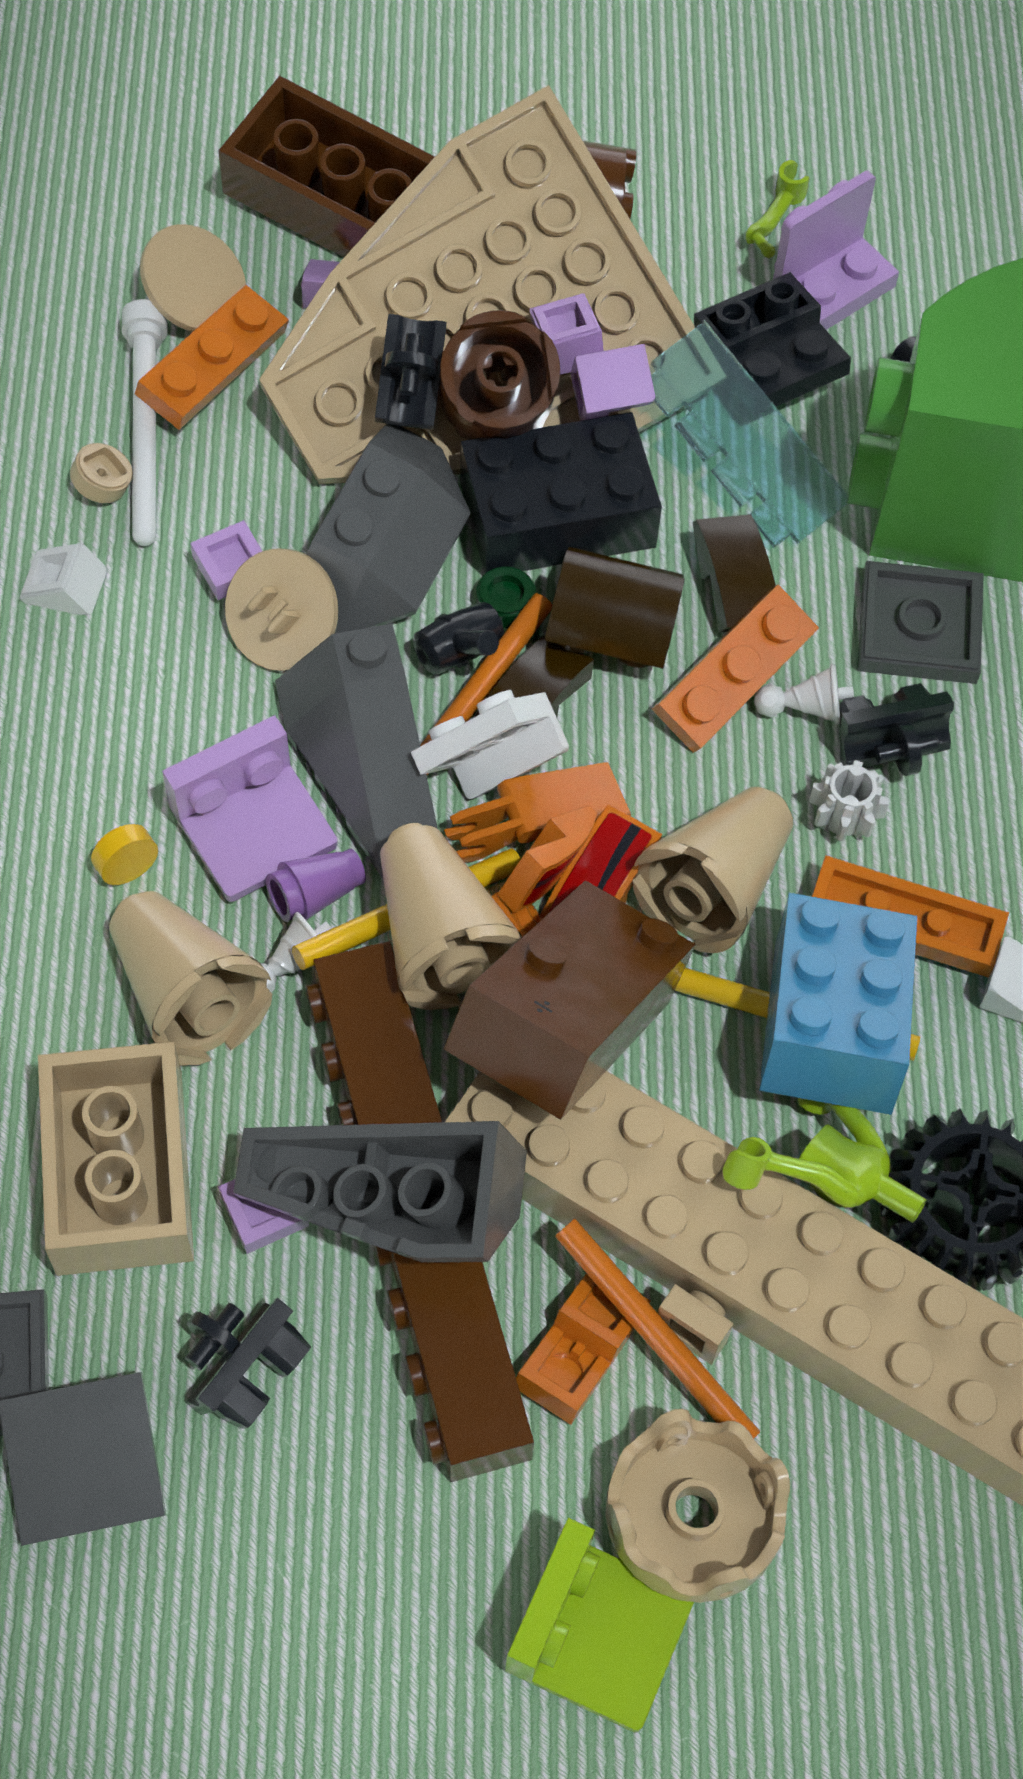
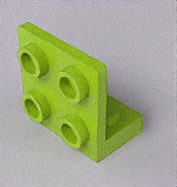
(596, 1632)

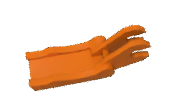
(530, 804)

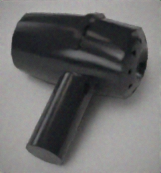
(458, 637)

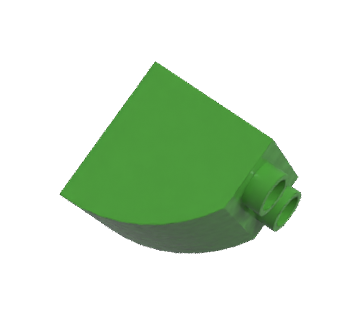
(954, 418)

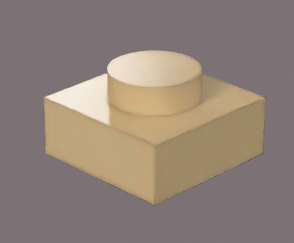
(697, 1321)

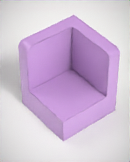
(611, 381)

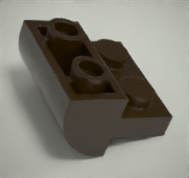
(614, 608)

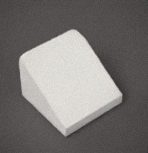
(64, 579)
(1005, 985)

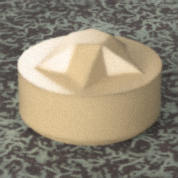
(101, 473)

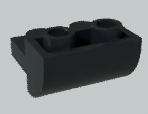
(778, 338)

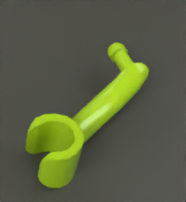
(787, 193)

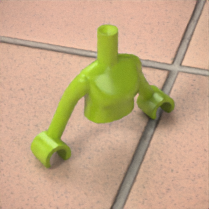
(834, 1165)

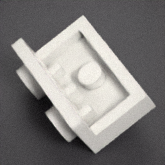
(497, 744)

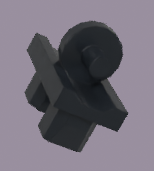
(410, 372)
(897, 730)
(264, 1336)

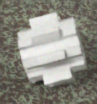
(849, 800)

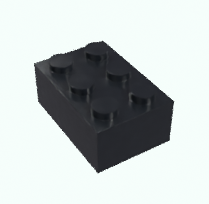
(560, 490)

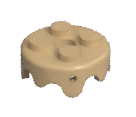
(707, 1461)

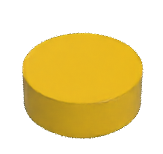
(124, 854)

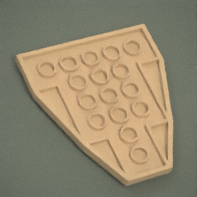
(488, 225)

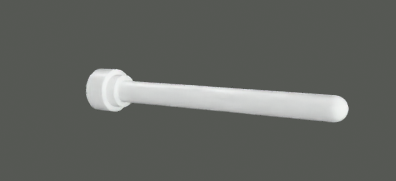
(144, 332)

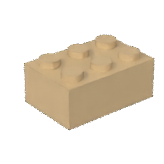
(114, 1159)

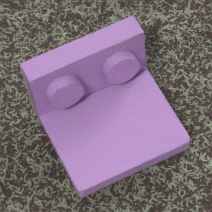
(828, 252)
(246, 808)

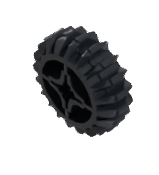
(946, 1196)

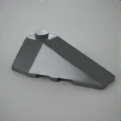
(357, 730)
(398, 1186)

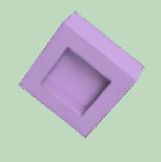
(222, 555)
(256, 1223)

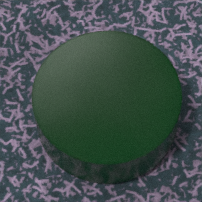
(507, 592)

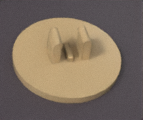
(189, 274)
(280, 607)

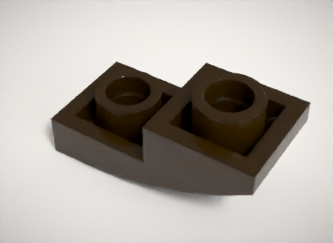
(736, 563)
(548, 670)

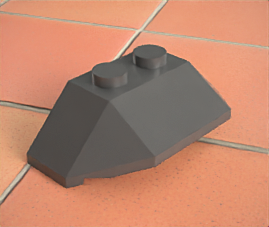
(390, 529)

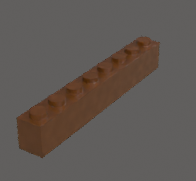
(445, 1305)

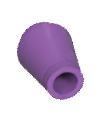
(313, 882)

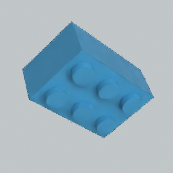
(840, 1004)

